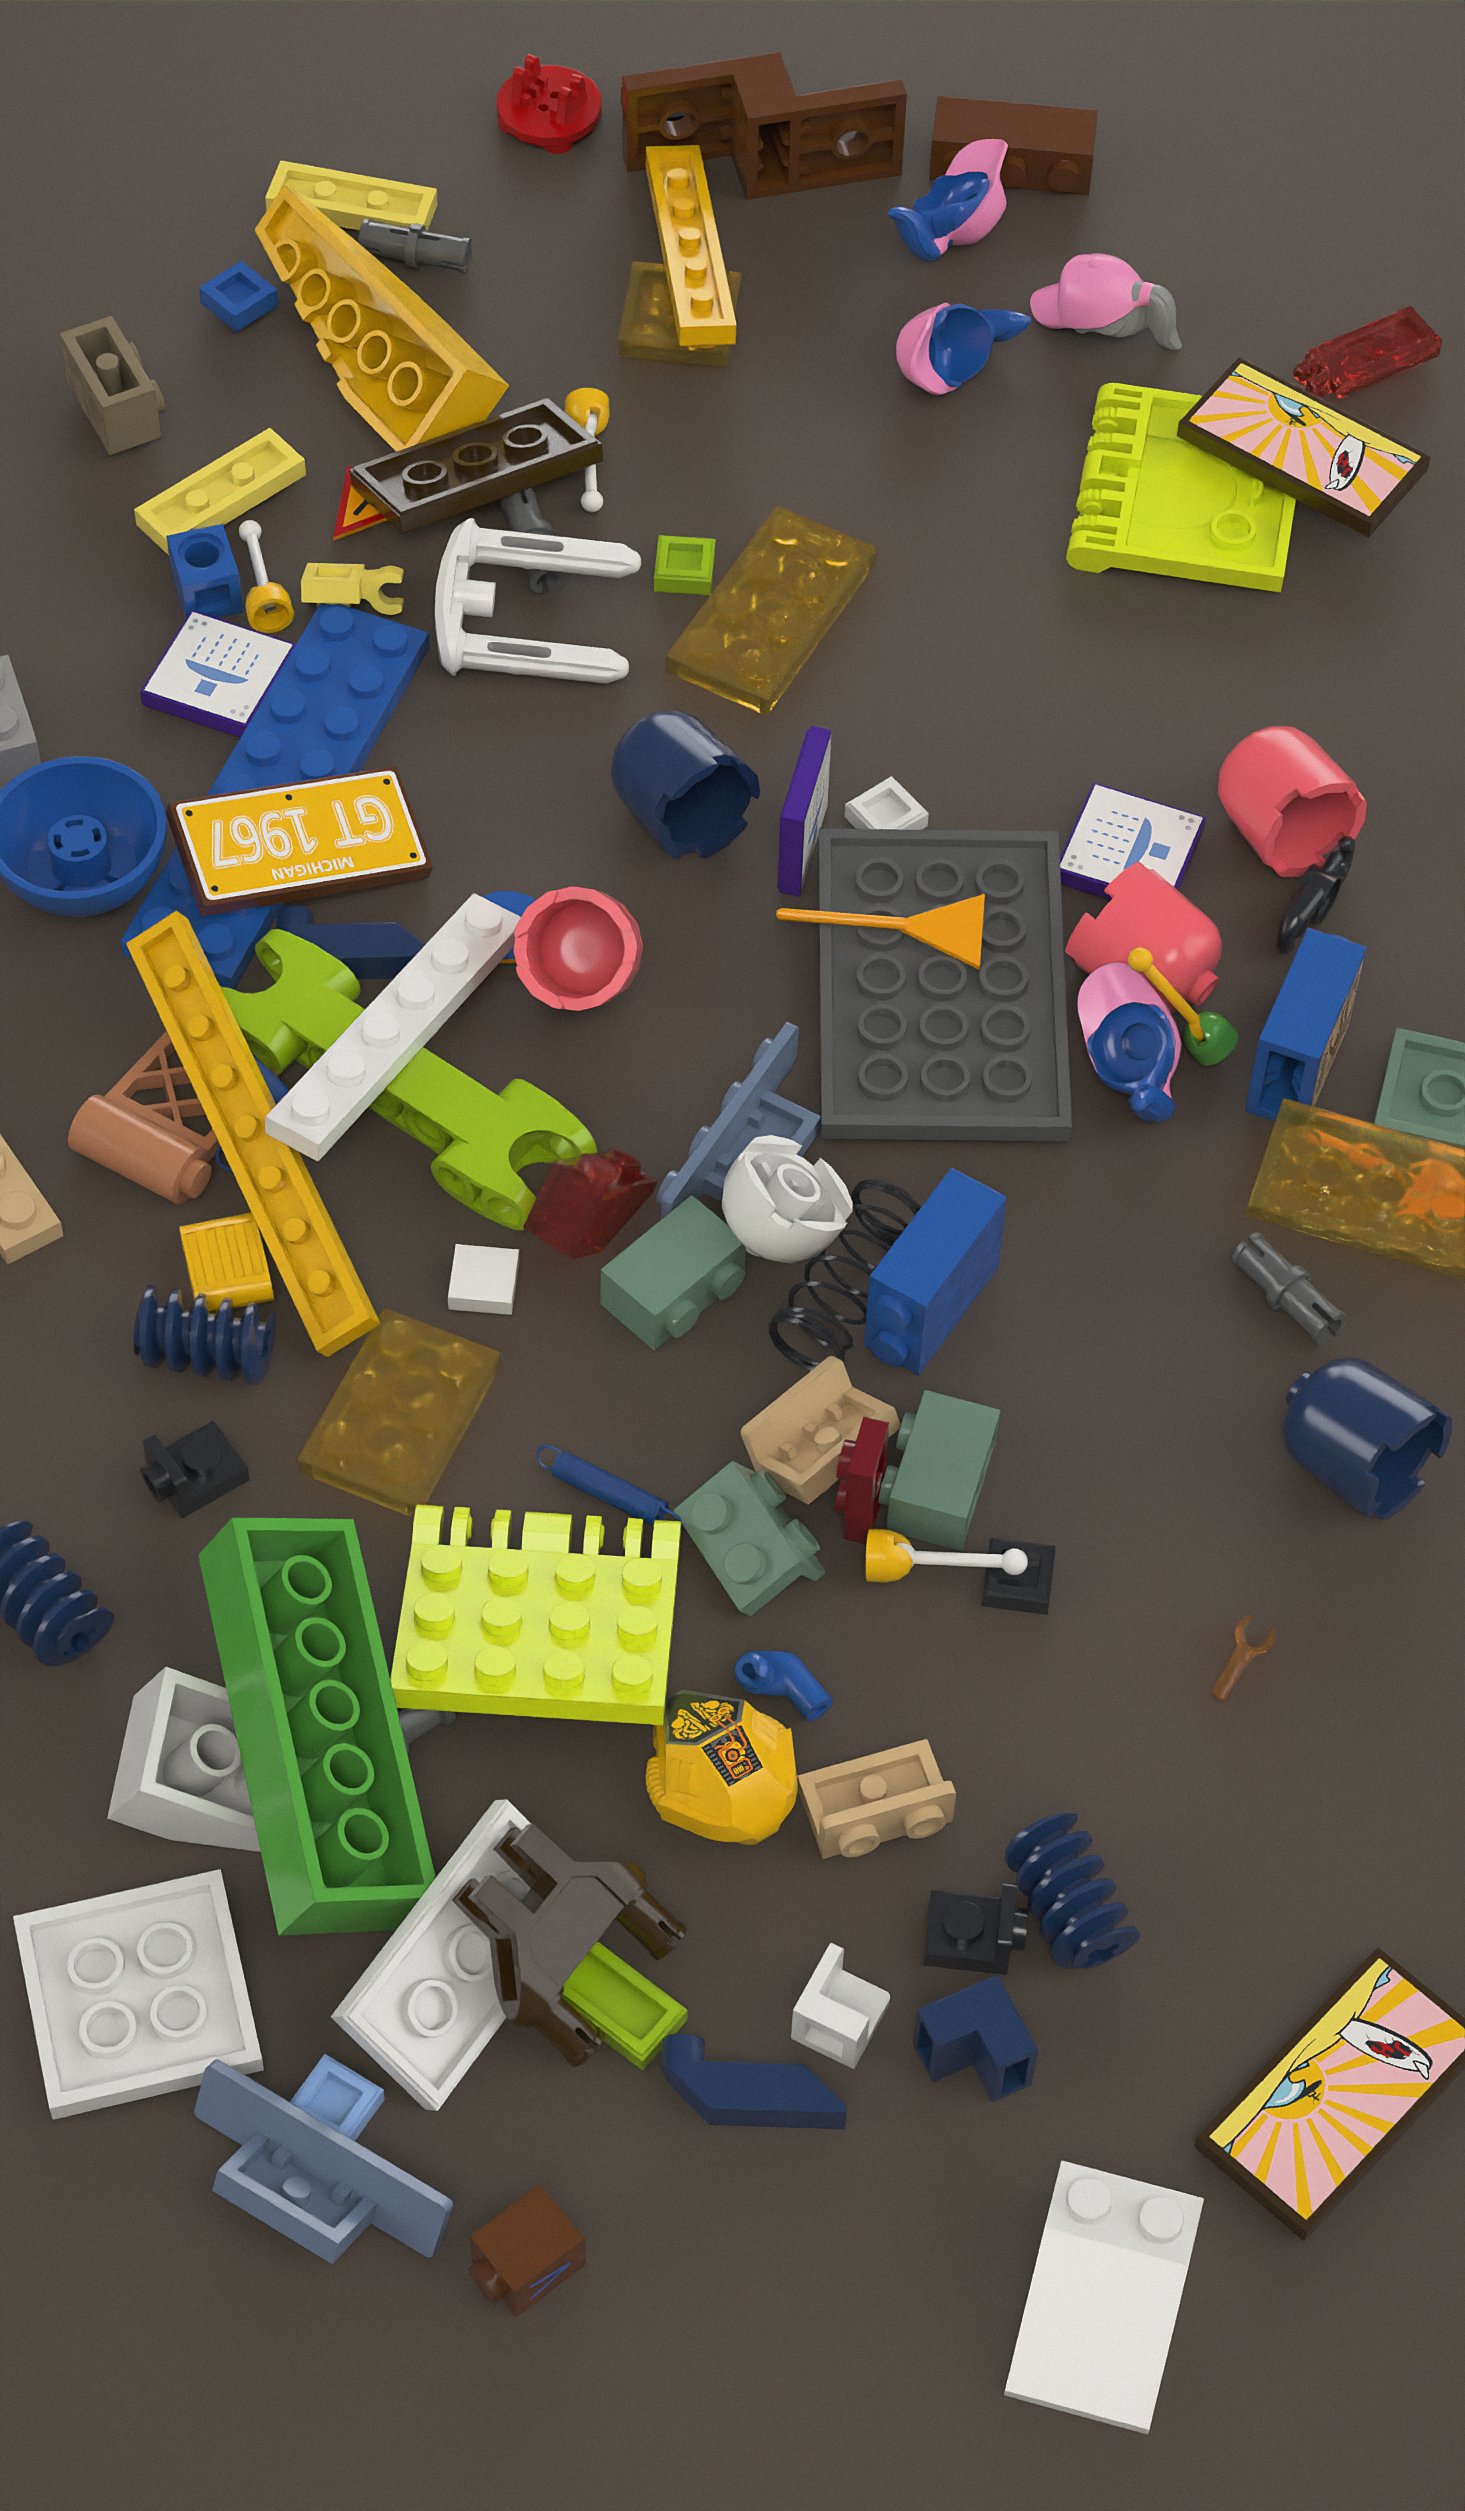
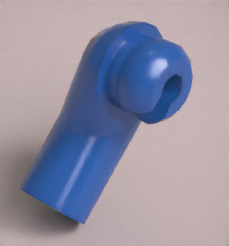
(782, 1676)

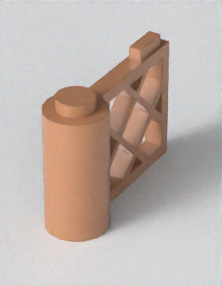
(148, 1140)

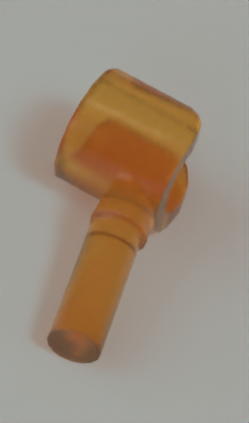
(1240, 1659)

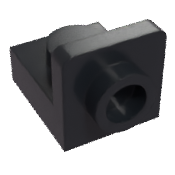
(192, 1469)
(974, 1931)

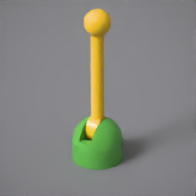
(1206, 1035)

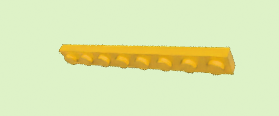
(237, 1105)

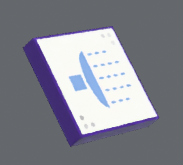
(215, 673)
(804, 810)
(1127, 829)

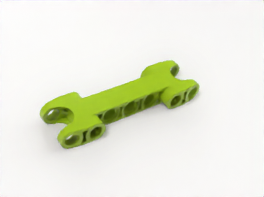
(473, 1130)

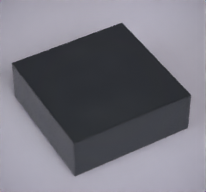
(1025, 1591)

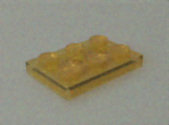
(399, 1413)

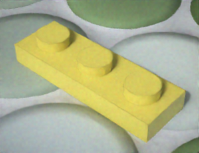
(353, 197)
(222, 488)

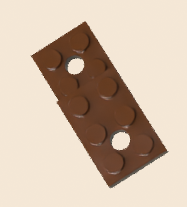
(773, 136)

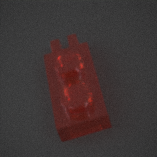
(1368, 354)

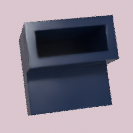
(977, 2030)

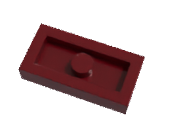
(861, 1475)

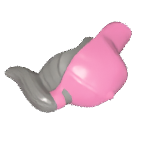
(1106, 298)

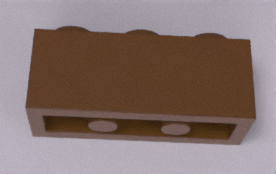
(1046, 144)

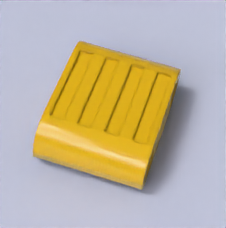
(227, 1261)

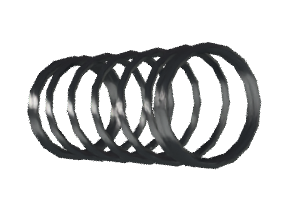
(807, 1323)

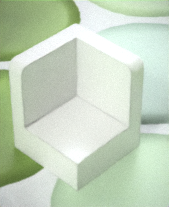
(838, 2011)

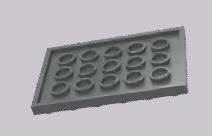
(919, 1037)

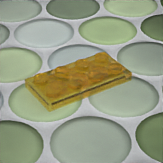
(771, 610)
(1364, 1187)

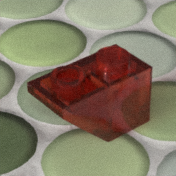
(588, 1201)

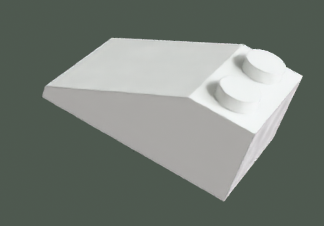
(183, 1766)
(1104, 2297)

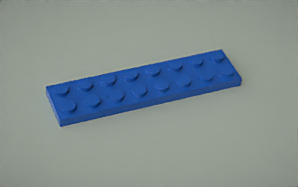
(309, 726)

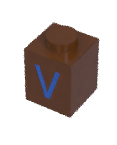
(525, 2252)

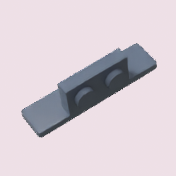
(746, 1113)
(310, 2176)

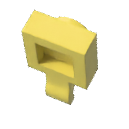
(349, 584)

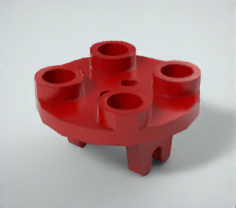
(548, 105)

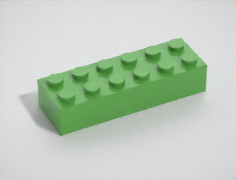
(316, 1725)

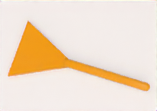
(951, 928)

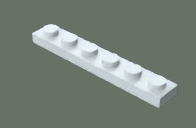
(393, 1028)

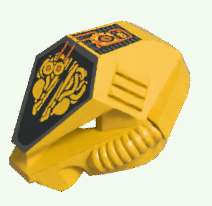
(721, 1768)

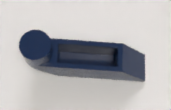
(365, 948)
(749, 2091)

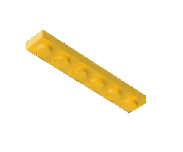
(690, 246)

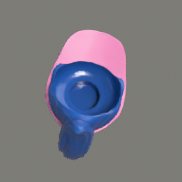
(960, 205)
(952, 344)
(1130, 1038)

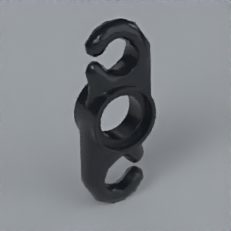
(1315, 894)

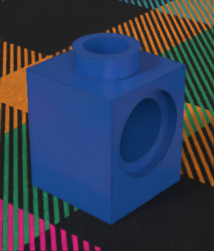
(205, 572)

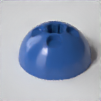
(79, 835)

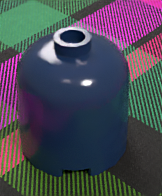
(683, 783)
(1363, 1434)

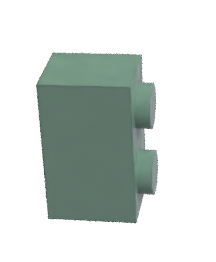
(673, 1273)
(941, 1469)

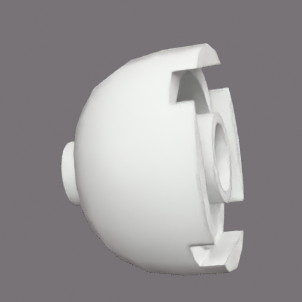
(782, 1202)

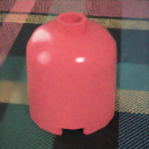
(1289, 798)
(1157, 917)
(577, 948)

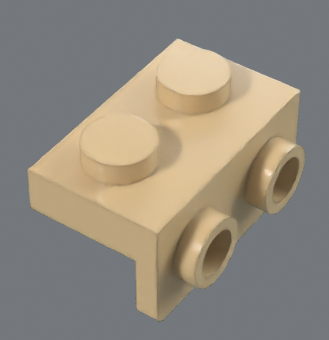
(806, 1427)
(876, 1800)

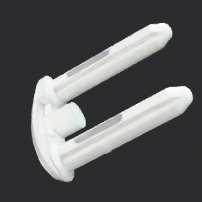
(461, 597)

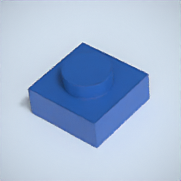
(238, 296)

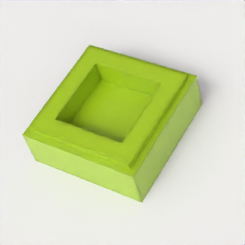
(684, 565)

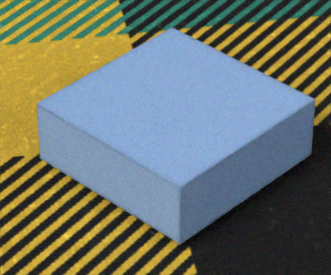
(339, 2097)

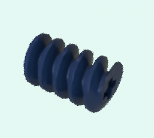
(203, 1337)
(45, 1600)
(1065, 1896)

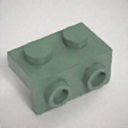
(749, 1536)

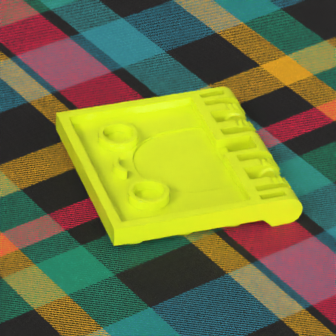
(1170, 505)
(536, 1623)

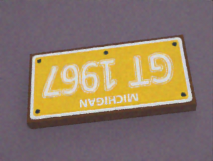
(298, 840)

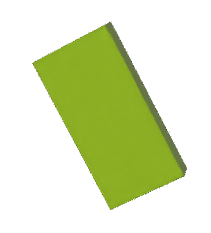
(623, 2005)

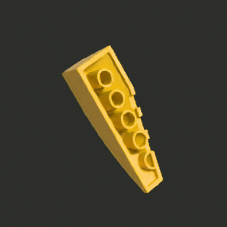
(385, 343)

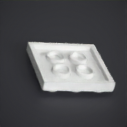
(136, 1993)

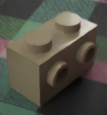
(112, 385)

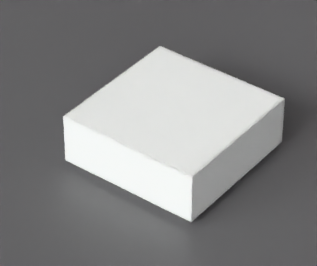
(886, 808)
(483, 1279)

